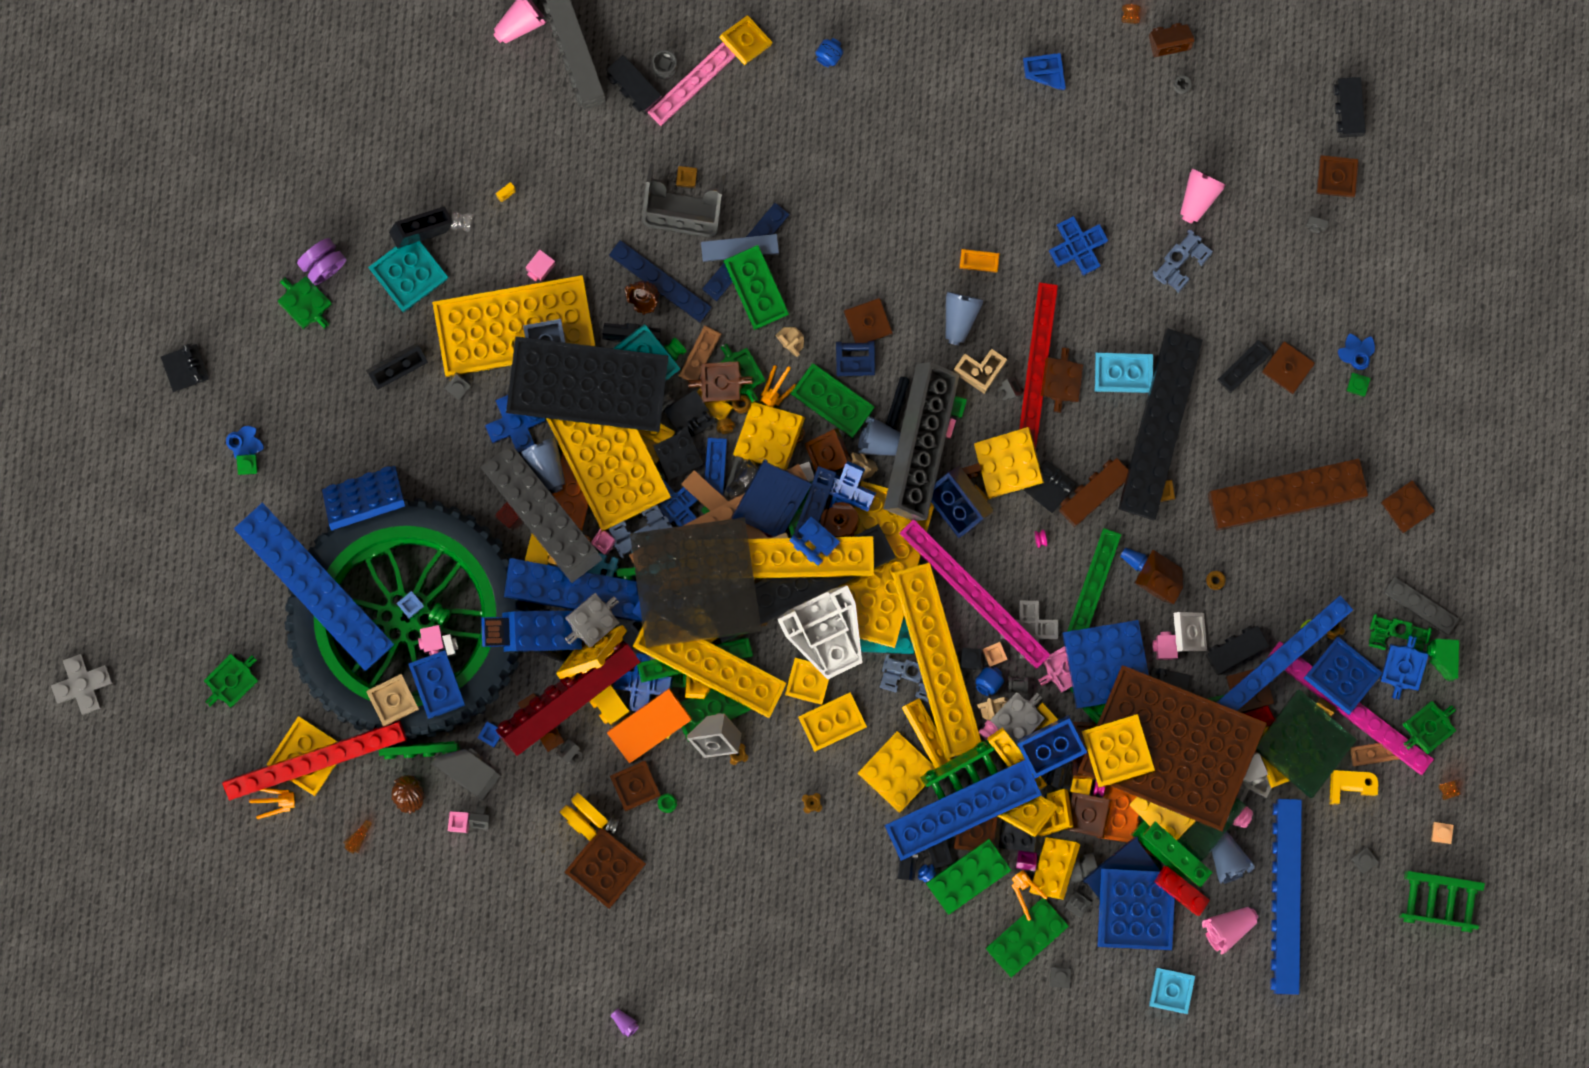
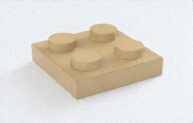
(392, 700)

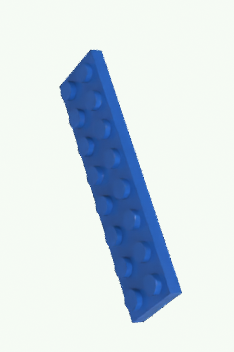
(551, 587)
(963, 810)

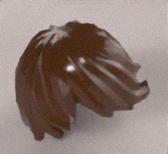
(643, 296)
(408, 794)

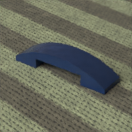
(816, 498)

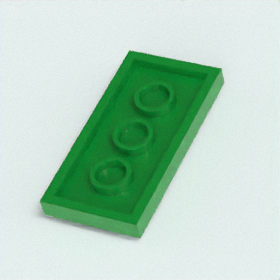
(756, 287)
(832, 400)
(713, 704)
(412, 750)
(968, 876)
(1027, 938)

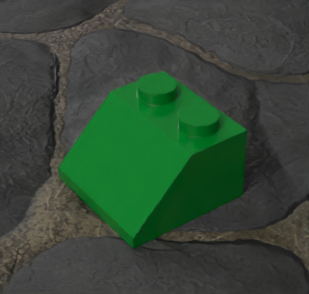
(1444, 657)

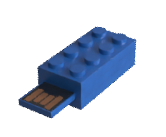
(529, 631)

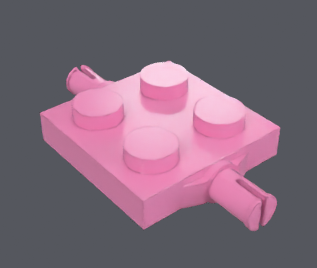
(1057, 670)

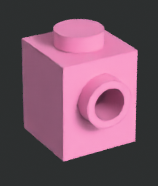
(540, 266)
(431, 640)
(1165, 646)

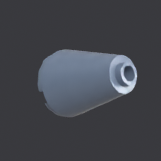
(960, 316)
(878, 438)
(546, 464)
(1230, 860)

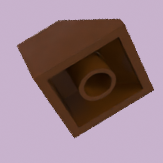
(1171, 40)
(1161, 578)

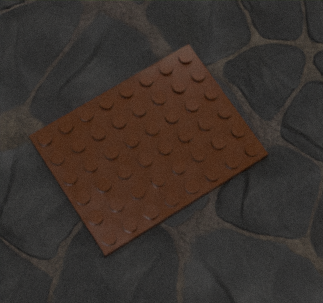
(1194, 745)

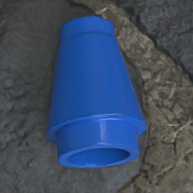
(1134, 558)

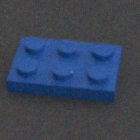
(436, 684)

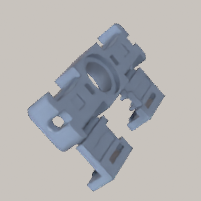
(1168, 270)
(623, 537)
(894, 669)

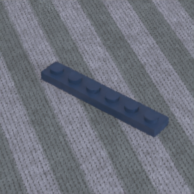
(766, 226)
(665, 284)

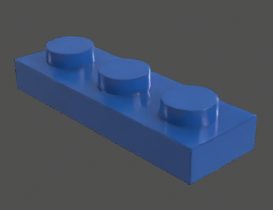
(716, 463)

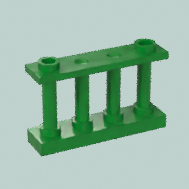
(981, 749)
(1171, 853)
(1453, 886)

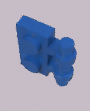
(819, 537)

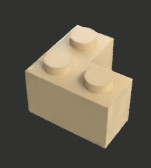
(981, 374)

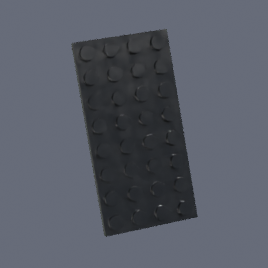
(587, 384)

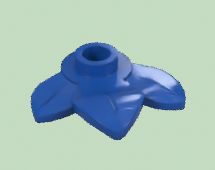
(1355, 348)
(247, 442)

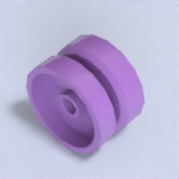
(321, 261)

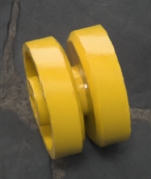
(583, 816)

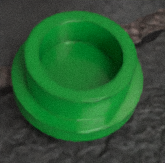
(667, 803)

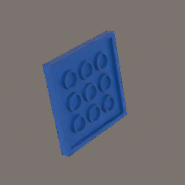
(363, 497)
(1097, 657)
(1134, 911)

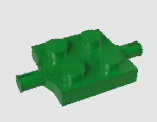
(304, 302)
(747, 367)
(231, 680)
(1429, 727)

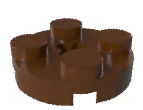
(838, 511)

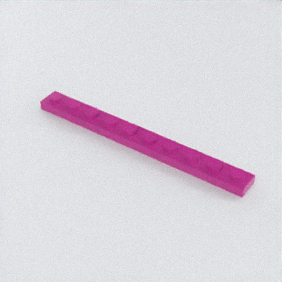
(974, 594)
(1367, 722)

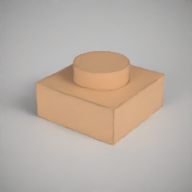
(994, 654)
(1442, 833)

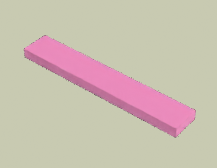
(691, 84)

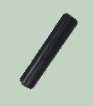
(897, 402)

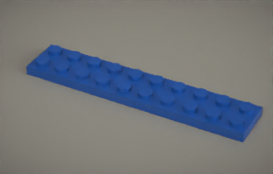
(314, 586)

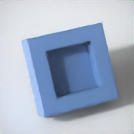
(410, 605)

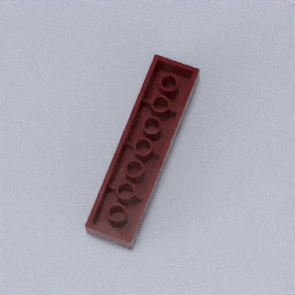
(563, 700)

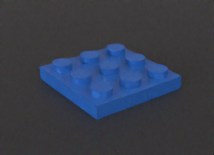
(1343, 675)

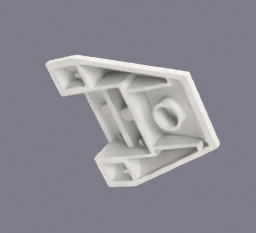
(826, 631)

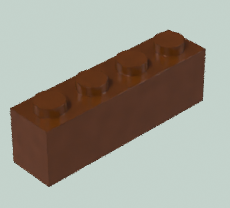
(1095, 492)

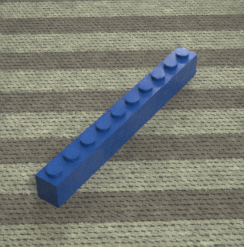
(1286, 654)
(1287, 896)

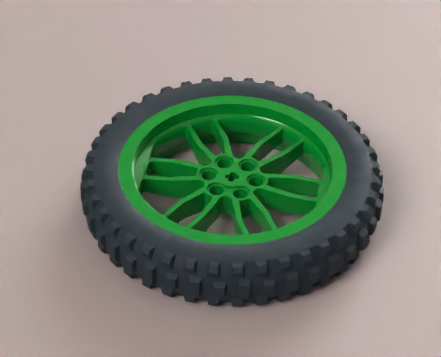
(360, 542)

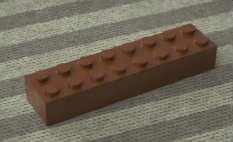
(1287, 494)

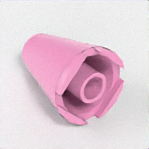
(518, 20)
(1199, 195)
(1229, 927)

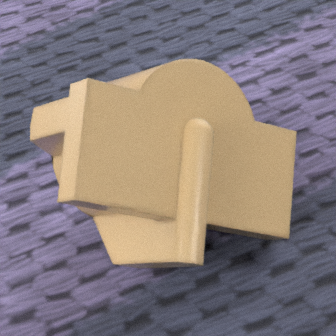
(791, 339)
(868, 464)
(991, 707)

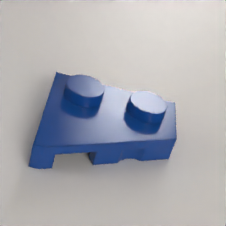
(1045, 70)

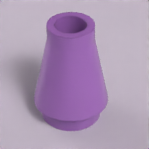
(625, 1023)

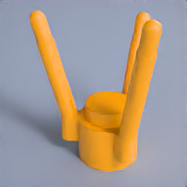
(770, 397)
(285, 800)
(1023, 881)

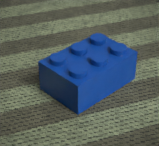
(1051, 746)

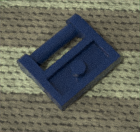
(855, 364)

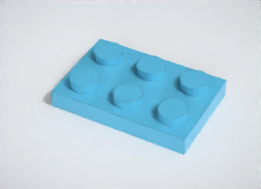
(1123, 372)

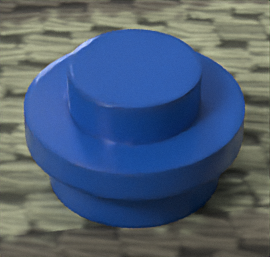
(926, 873)

